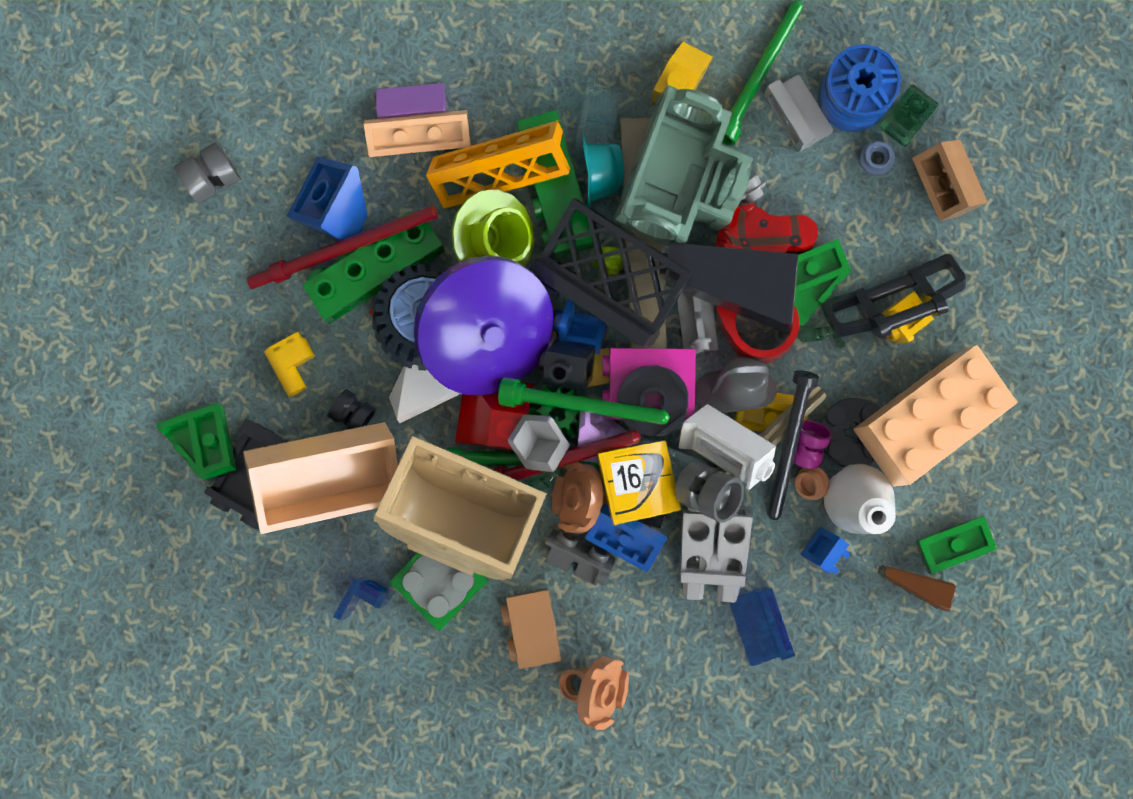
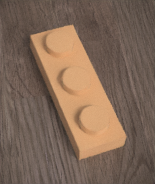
(417, 133)

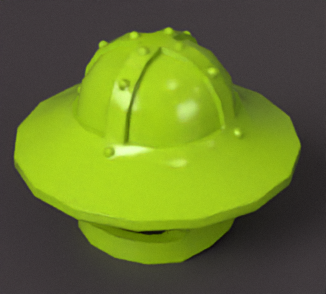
(493, 217)

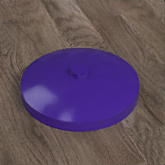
(483, 324)

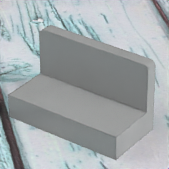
(797, 112)

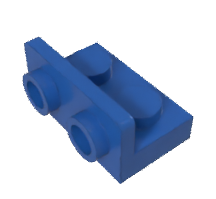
(628, 540)

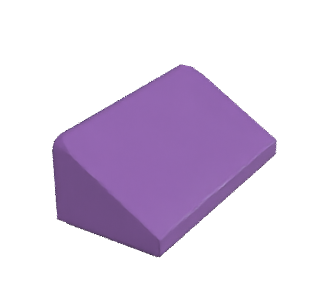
(410, 100)

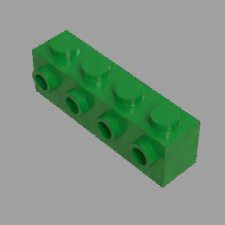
(363, 271)

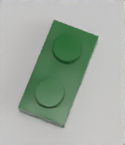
(956, 545)

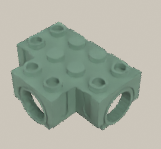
(683, 170)

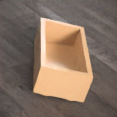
(935, 416)
(320, 476)

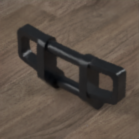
(933, 301)

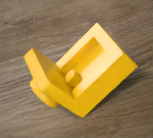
(905, 333)

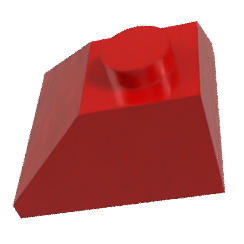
(487, 422)

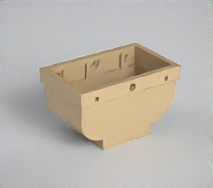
(458, 511)

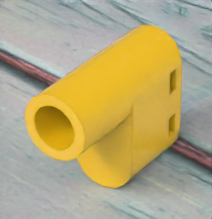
(285, 358)

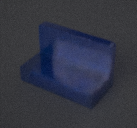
(363, 589)
(761, 626)

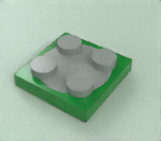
(436, 588)

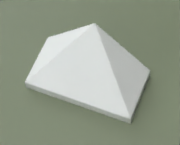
(417, 392)

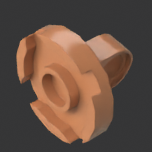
(578, 497)
(601, 691)

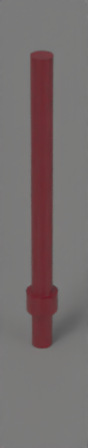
(283, 270)

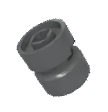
(207, 172)
(709, 491)

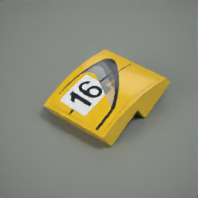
(638, 482)

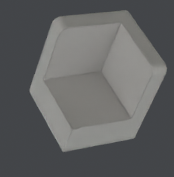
(538, 443)

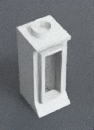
(728, 445)

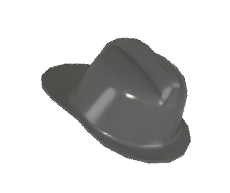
(737, 387)

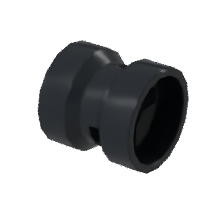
(351, 411)

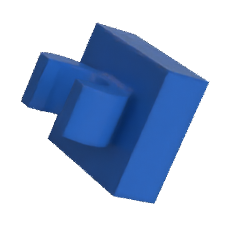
(825, 550)

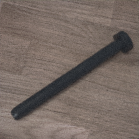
(804, 382)

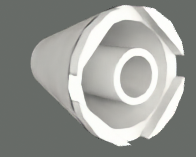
(860, 500)

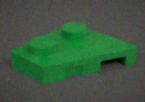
(817, 277)
(202, 440)

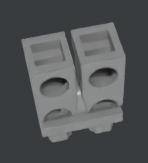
(710, 562)

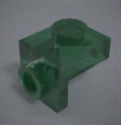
(908, 115)

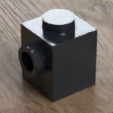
(568, 365)

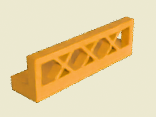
(498, 153)

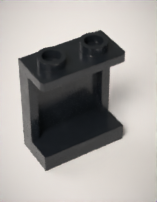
(233, 488)

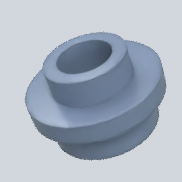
(884, 151)

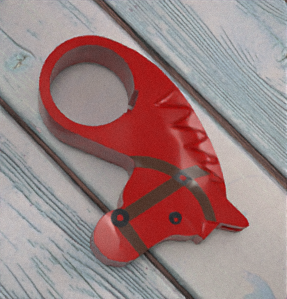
(757, 230)

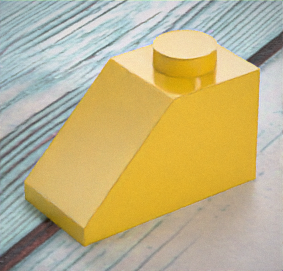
(683, 69)

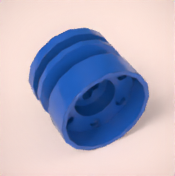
(853, 105)

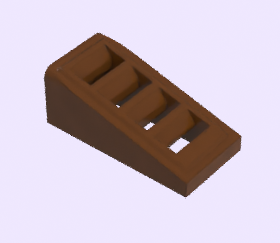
(930, 590)

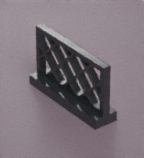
(601, 302)

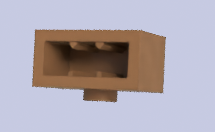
(949, 180)

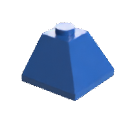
(331, 200)

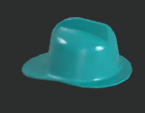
(604, 169)

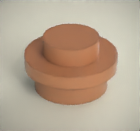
(812, 483)

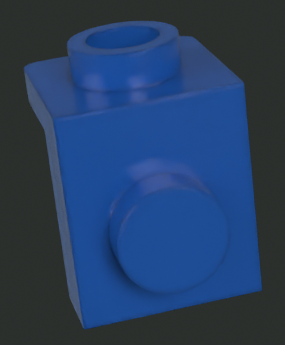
(580, 327)

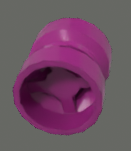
(812, 440)

